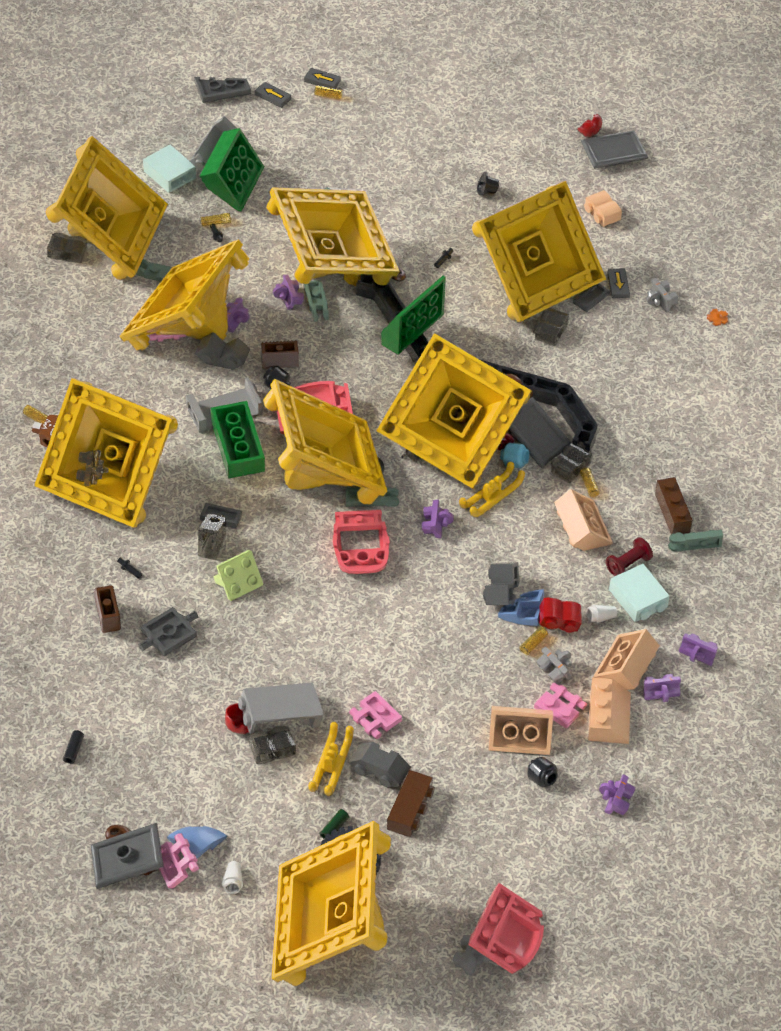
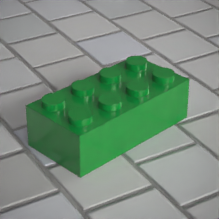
(237, 439)

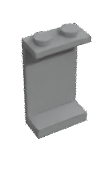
(207, 146)
(201, 410)
(280, 704)

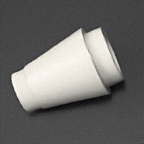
(601, 613)
(233, 878)

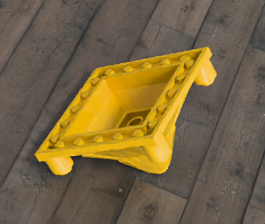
(109, 207)
(333, 233)
(540, 251)
(189, 298)
(453, 411)
(129, 444)
(325, 444)
(328, 903)

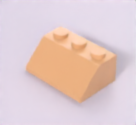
(582, 521)
(628, 658)
(609, 712)
(520, 730)

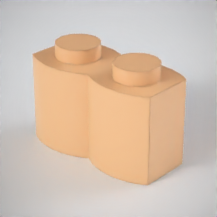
(603, 208)

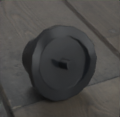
(487, 184)

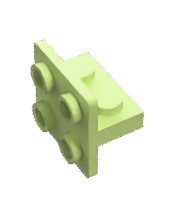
(239, 575)

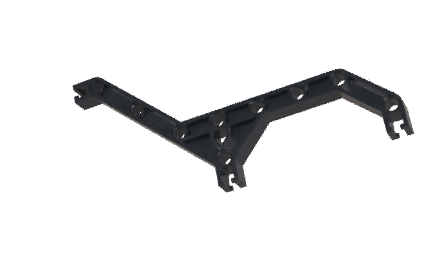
(544, 389)

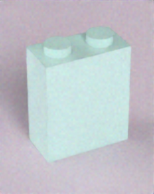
(169, 168)
(639, 593)

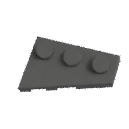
(215, 90)

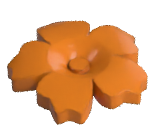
(717, 317)

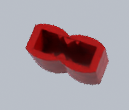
(560, 614)

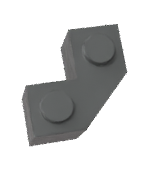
(218, 353)
(503, 581)
(387, 767)

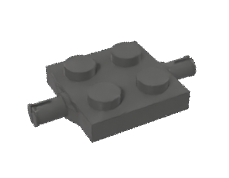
(168, 631)

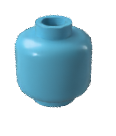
(515, 453)

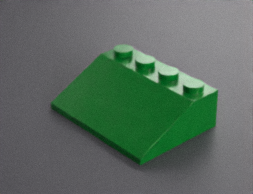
(232, 169)
(415, 318)

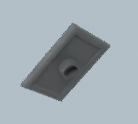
(614, 149)
(538, 433)
(126, 855)

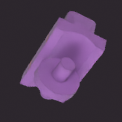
(288, 292)
(236, 314)
(439, 519)
(698, 649)
(661, 688)
(615, 792)

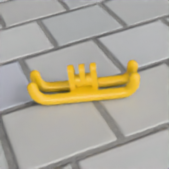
(492, 492)
(331, 761)

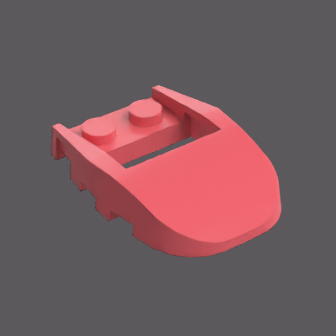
(361, 560)

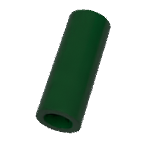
(335, 823)

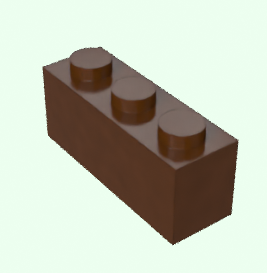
(673, 506)
(410, 803)

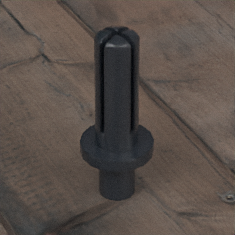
(217, 235)
(446, 255)
(126, 565)

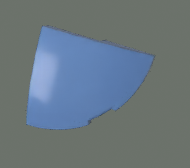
(524, 610)
(199, 838)

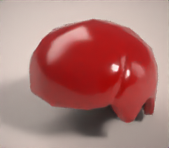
(591, 127)
(234, 719)

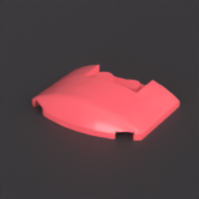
(328, 392)
(508, 930)

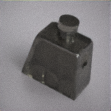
(212, 527)

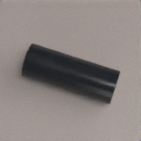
(73, 747)

